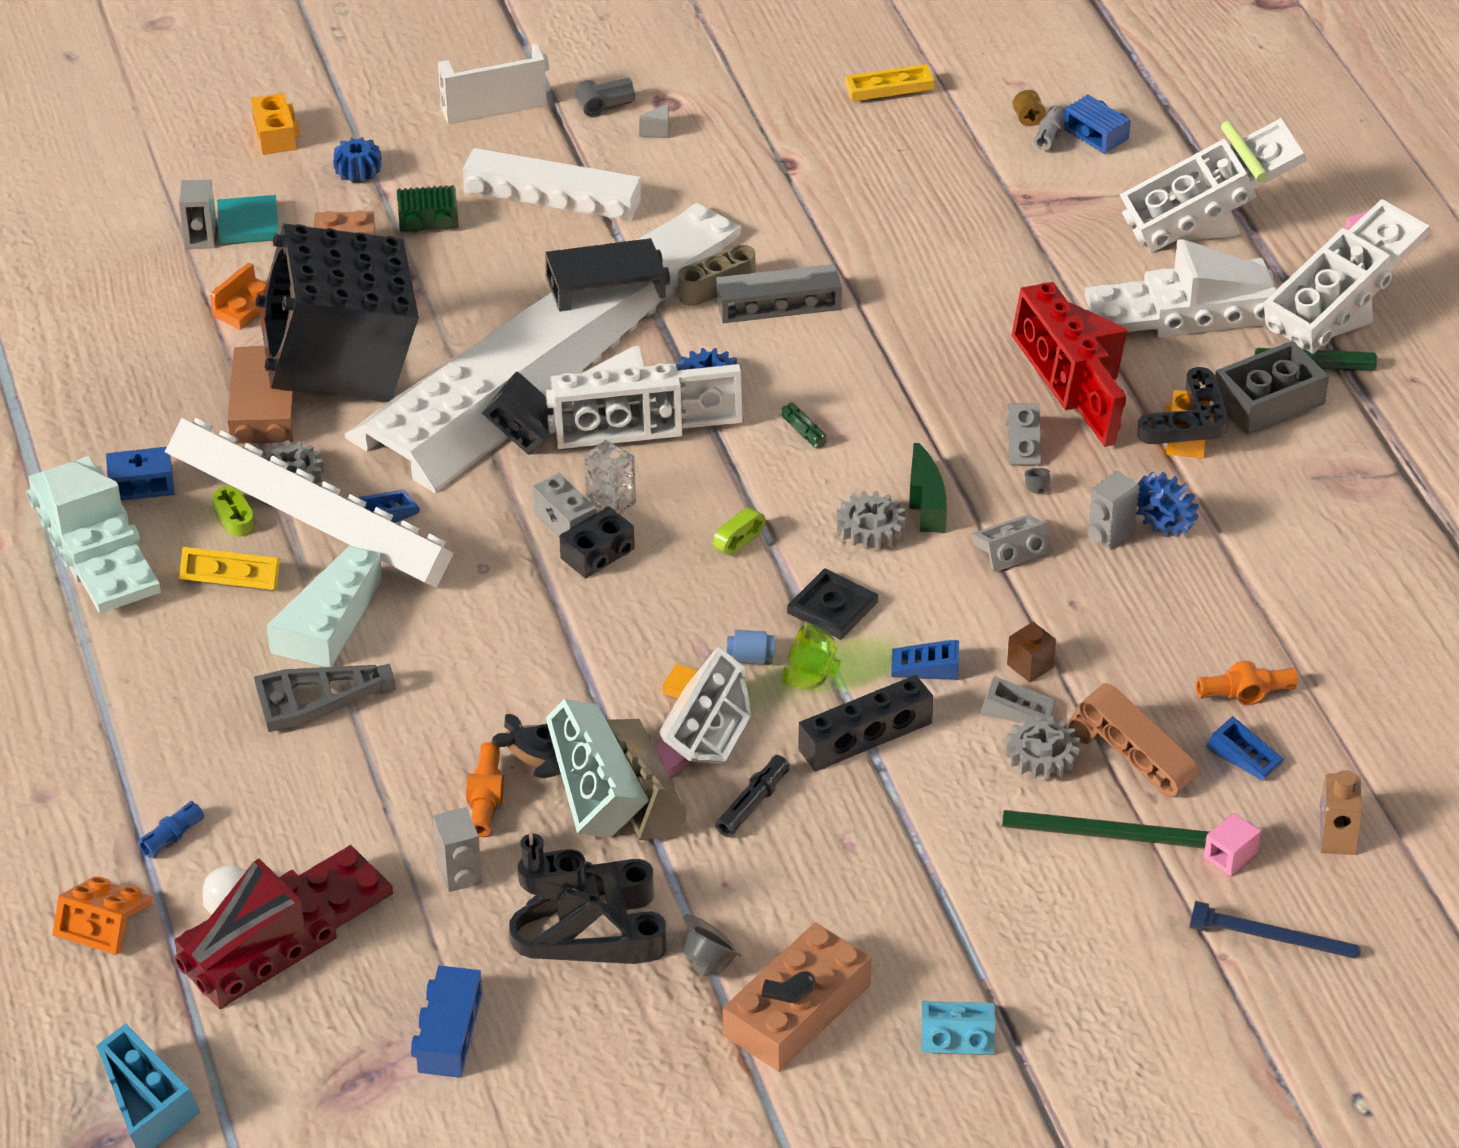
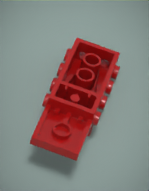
(1074, 355)

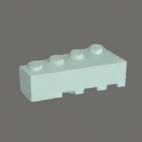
(327, 610)
(593, 769)

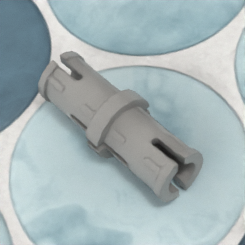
(1049, 128)

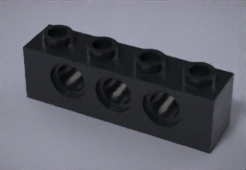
(865, 722)

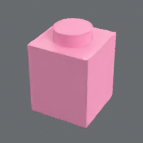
(1232, 844)

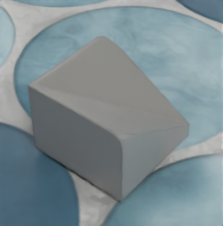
(655, 122)

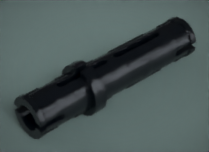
(761, 786)

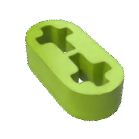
(239, 509)
(739, 531)

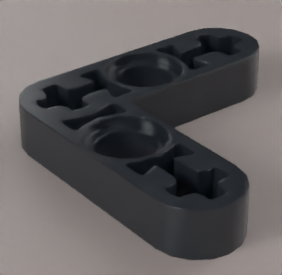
(1152, 426)

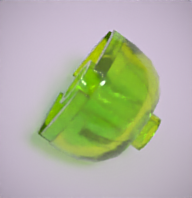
(811, 658)

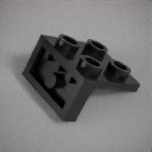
(520, 412)

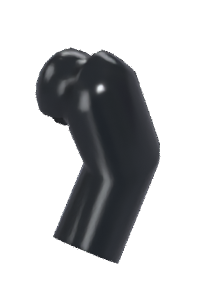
(792, 989)

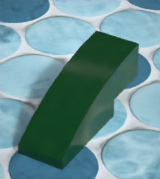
(927, 491)

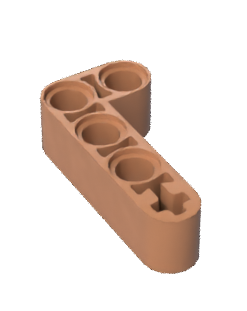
(1135, 737)

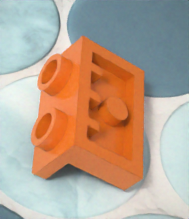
(235, 298)

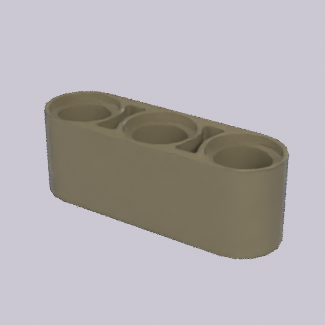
(698, 279)

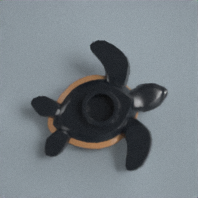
(530, 744)

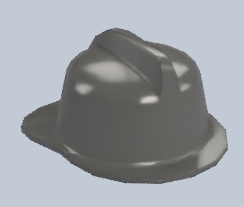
(707, 947)

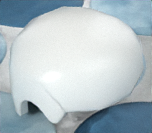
(219, 884)

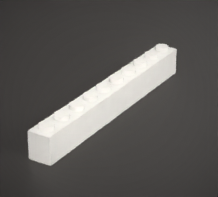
(308, 502)

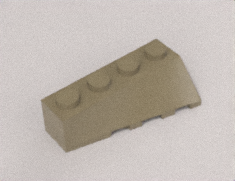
(664, 811)

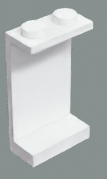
(493, 88)

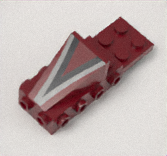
(276, 922)

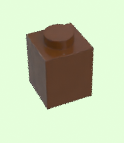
(1031, 651)

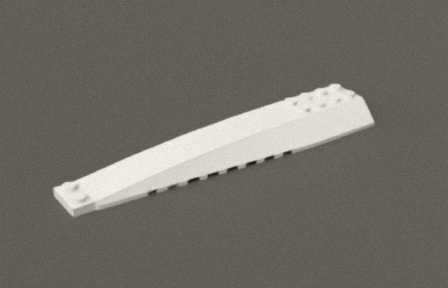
(441, 416)

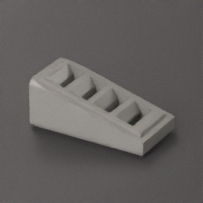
(1006, 699)

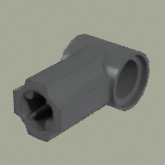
(597, 98)

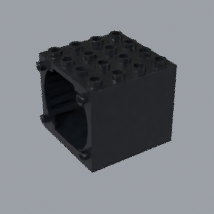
(337, 313)

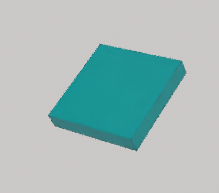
(247, 219)

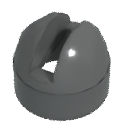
(1037, 479)

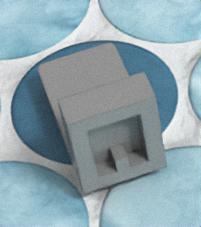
(1024, 433)

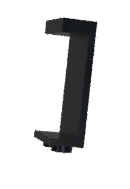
(604, 266)

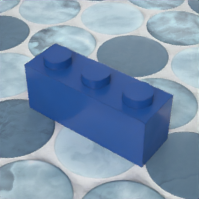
(447, 1021)

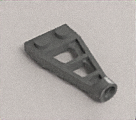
(279, 703)

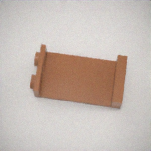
(255, 409)

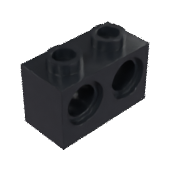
(597, 542)

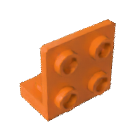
(98, 913)

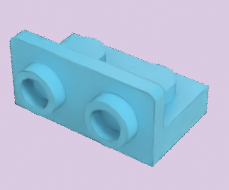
(957, 1027)

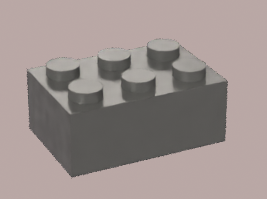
(1271, 387)

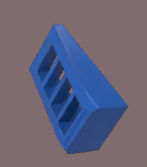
(388, 499)
(938, 660)
(1234, 730)

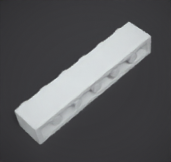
(552, 184)

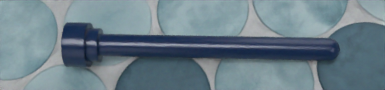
(1206, 917)

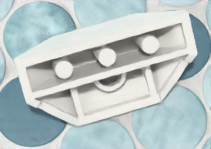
(709, 711)

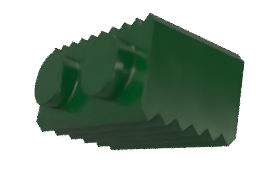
(427, 208)

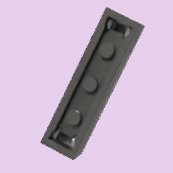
(778, 293)

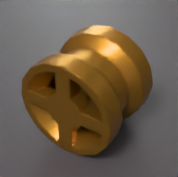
(1028, 107)

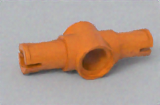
(1246, 683)
(485, 788)

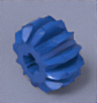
(357, 159)

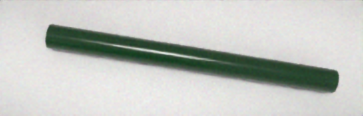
(1104, 829)

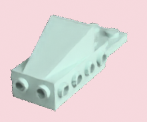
(92, 533)

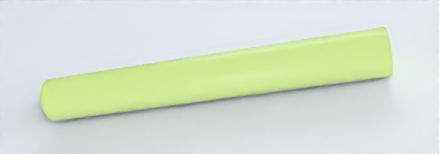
(1244, 151)

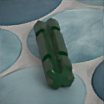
(804, 425)

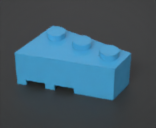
(145, 1088)

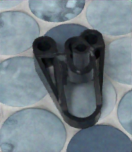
(573, 889)

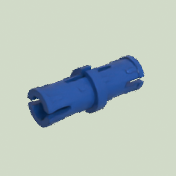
(170, 829)

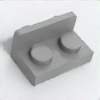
(1013, 541)

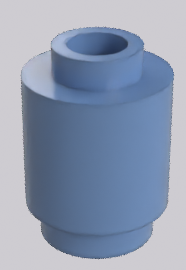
(751, 646)

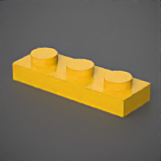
(889, 82)
(229, 568)

